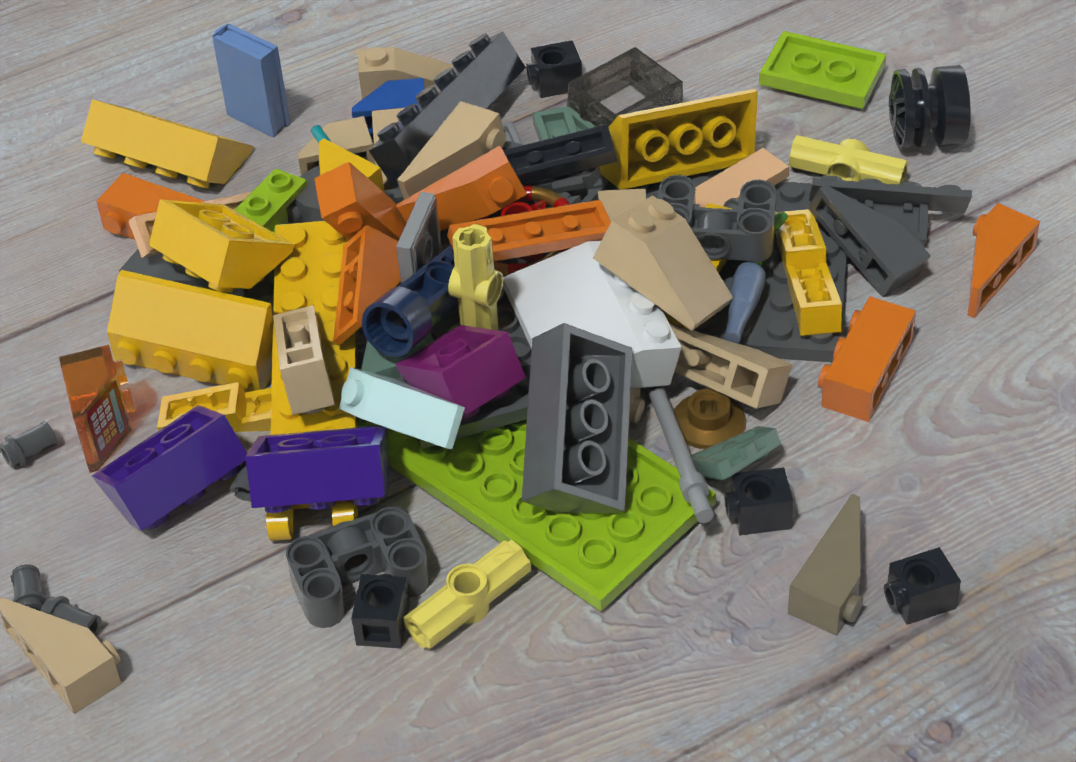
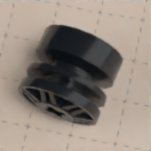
(936, 107)

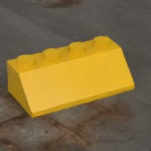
(682, 139)
(163, 143)
(191, 331)

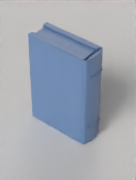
(251, 79)

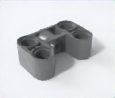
(727, 233)
(356, 547)

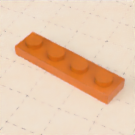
(542, 229)

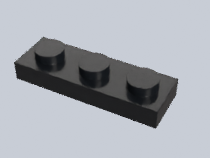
(562, 154)

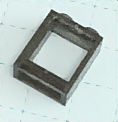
(628, 69)

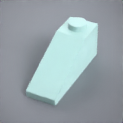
(401, 407)

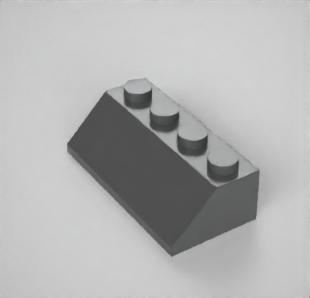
(577, 422)

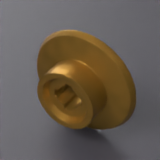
(709, 418)

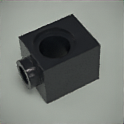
(553, 68)
(760, 501)
(922, 586)
(380, 610)

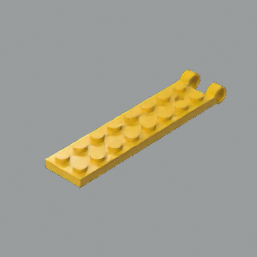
(300, 281)

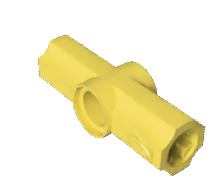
(848, 160)
(474, 278)
(467, 594)

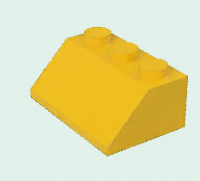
(217, 244)

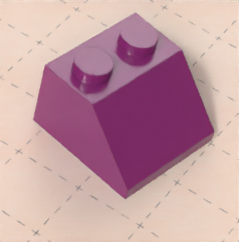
(465, 367)

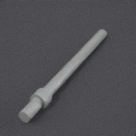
(692, 482)

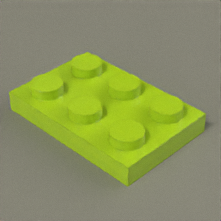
(822, 69)

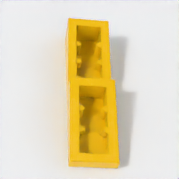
(808, 276)
(242, 409)

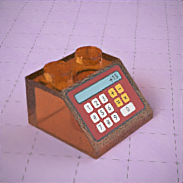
(97, 402)

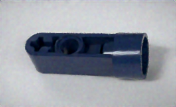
(409, 311)

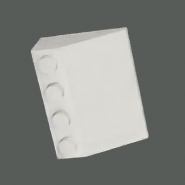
(590, 297)

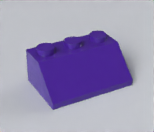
(172, 467)
(318, 468)

